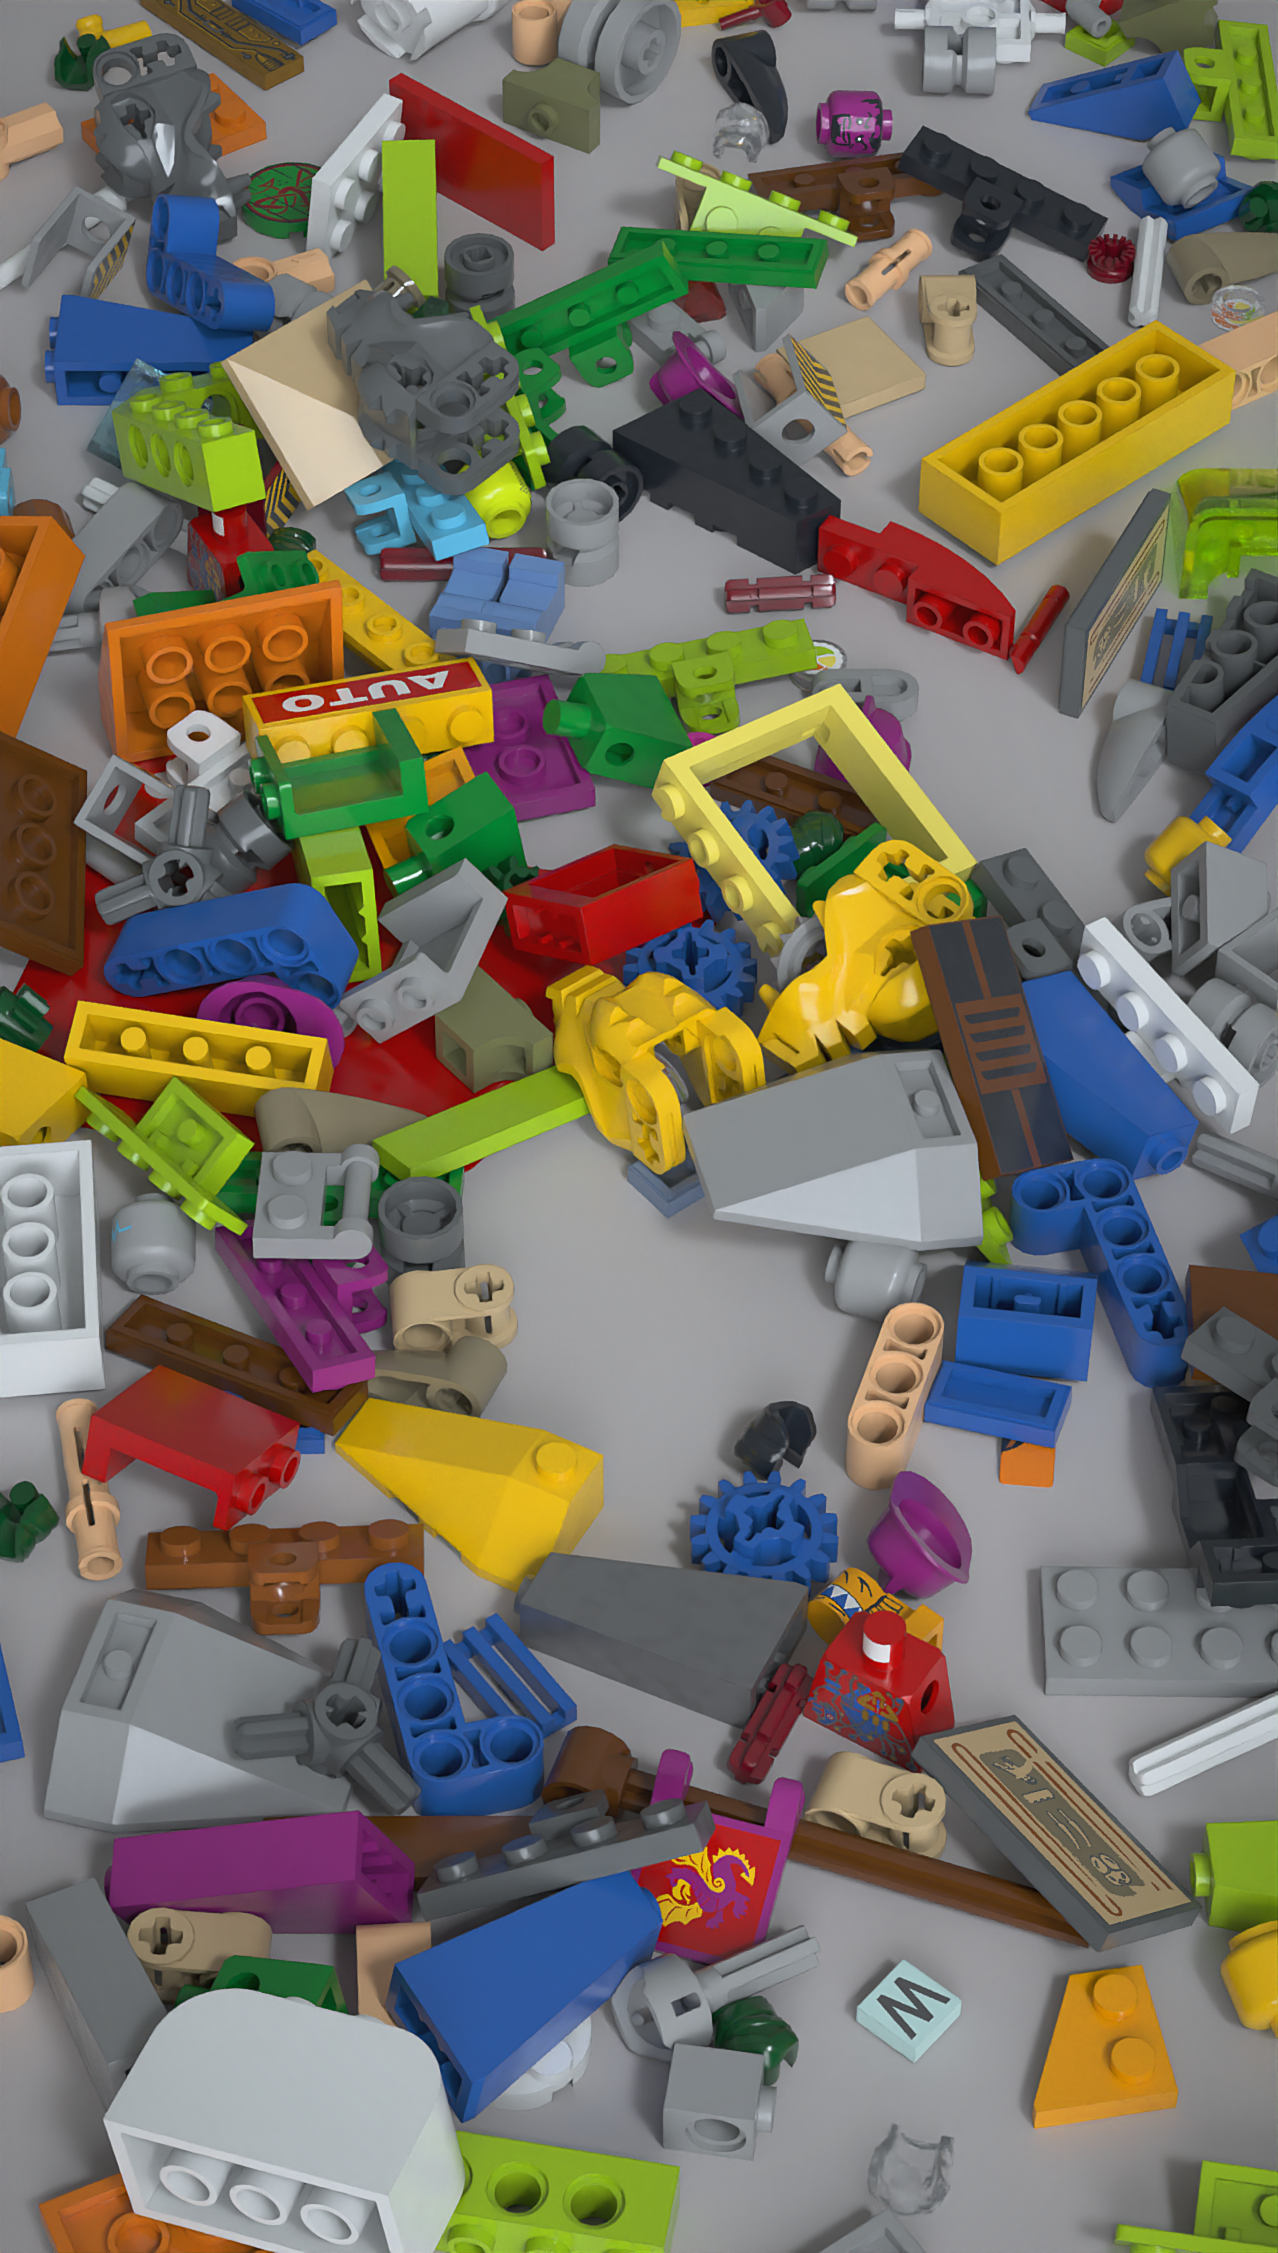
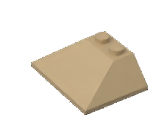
(306, 405)

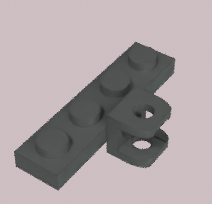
(1041, 923)
(1247, 1364)
(567, 1846)

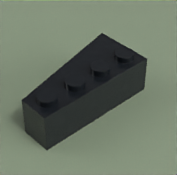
(728, 478)

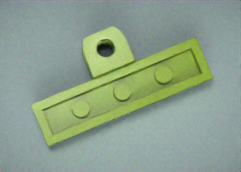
(1239, 84)
(707, 669)

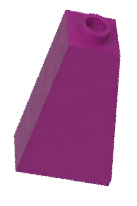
(291, 1872)

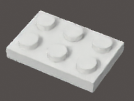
(351, 179)

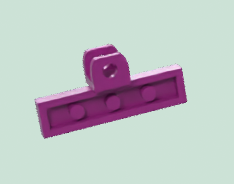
(312, 1307)

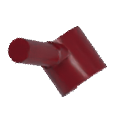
(773, 11)

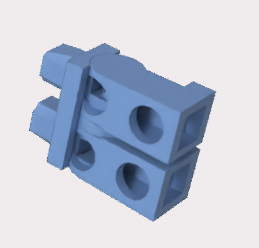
(513, 596)

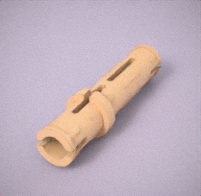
(778, 380)
(95, 1542)

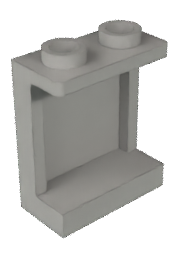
(443, 938)

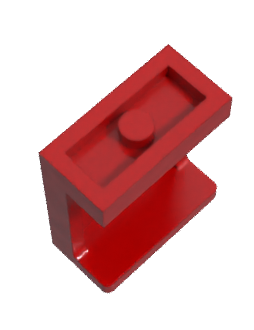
(198, 1436)

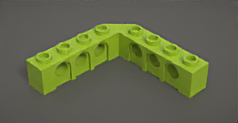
(186, 450)

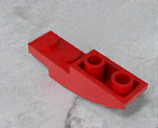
(934, 582)

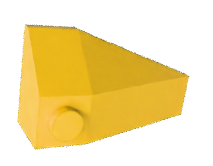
(480, 1483)

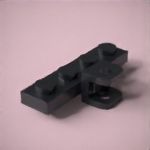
(998, 200)

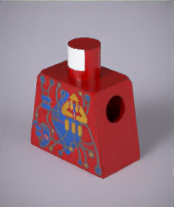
(213, 548)
(881, 1688)

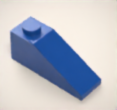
(1122, 99)

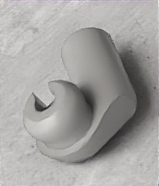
(1089, 16)

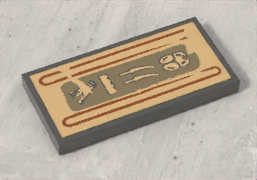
(1113, 603)
(1056, 1832)

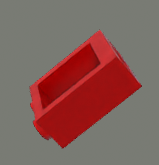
(603, 904)

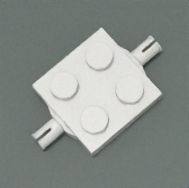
(1014, 22)

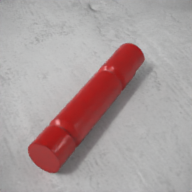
(1038, 626)

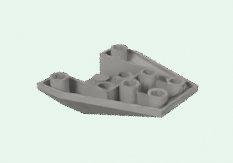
(846, 1153)
(154, 1719)

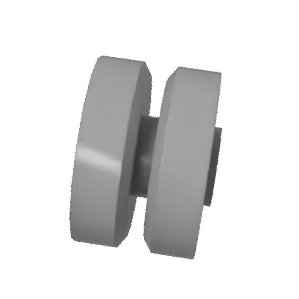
(624, 42)

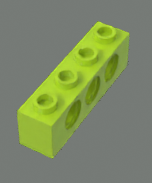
(562, 2190)

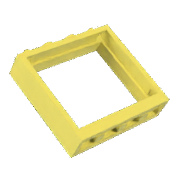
(858, 755)

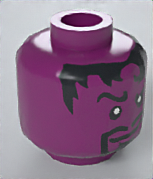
(853, 123)

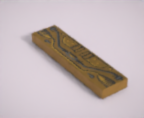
(231, 39)

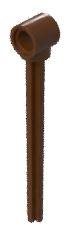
(601, 1760)

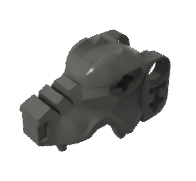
(171, 133)
(447, 356)

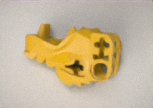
(871, 969)
(608, 1046)

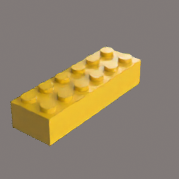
(1075, 441)

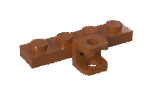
(280, 1564)

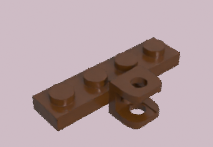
(853, 187)

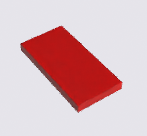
(482, 163)

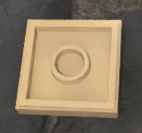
(863, 365)

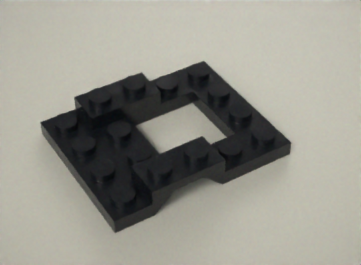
(1220, 1521)

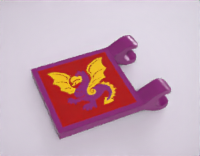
(728, 1892)

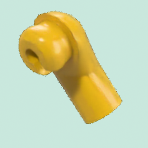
(115, 37)

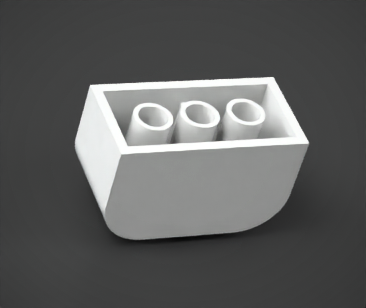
(288, 2128)

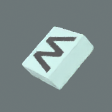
(908, 2010)

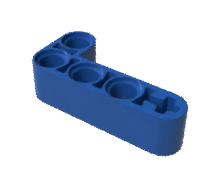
(191, 277)
(234, 937)
(1101, 1213)
(421, 1686)

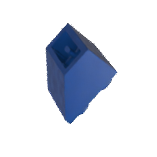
(1026, 1320)

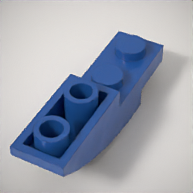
(1244, 780)

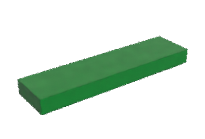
(732, 256)

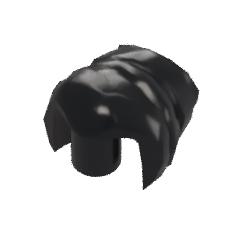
(778, 1432)

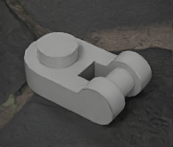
(891, 688)

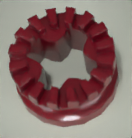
(1111, 259)

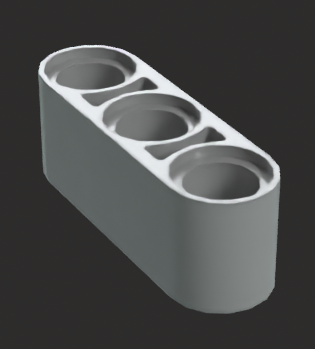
(123, 543)

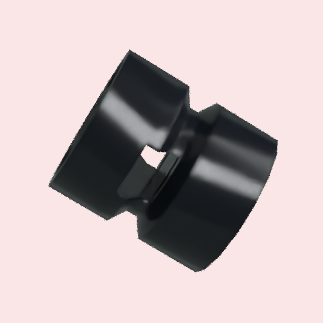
(586, 455)

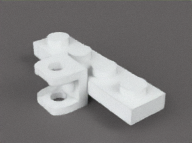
(212, 764)
(1166, 1028)

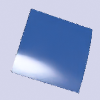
(1217, 208)

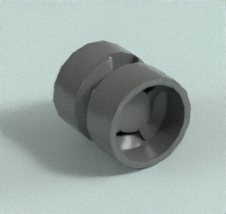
(479, 273)
(245, 841)
(421, 1227)

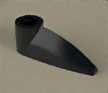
(750, 76)

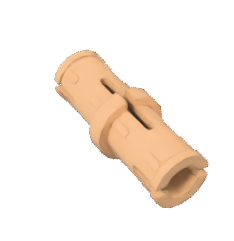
(872, 284)

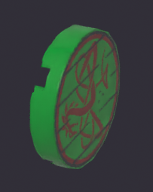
(280, 199)

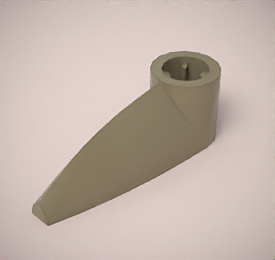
(1215, 260)
(324, 1120)
(439, 1380)

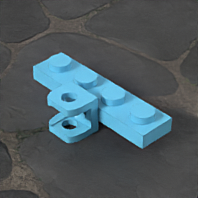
(442, 521)

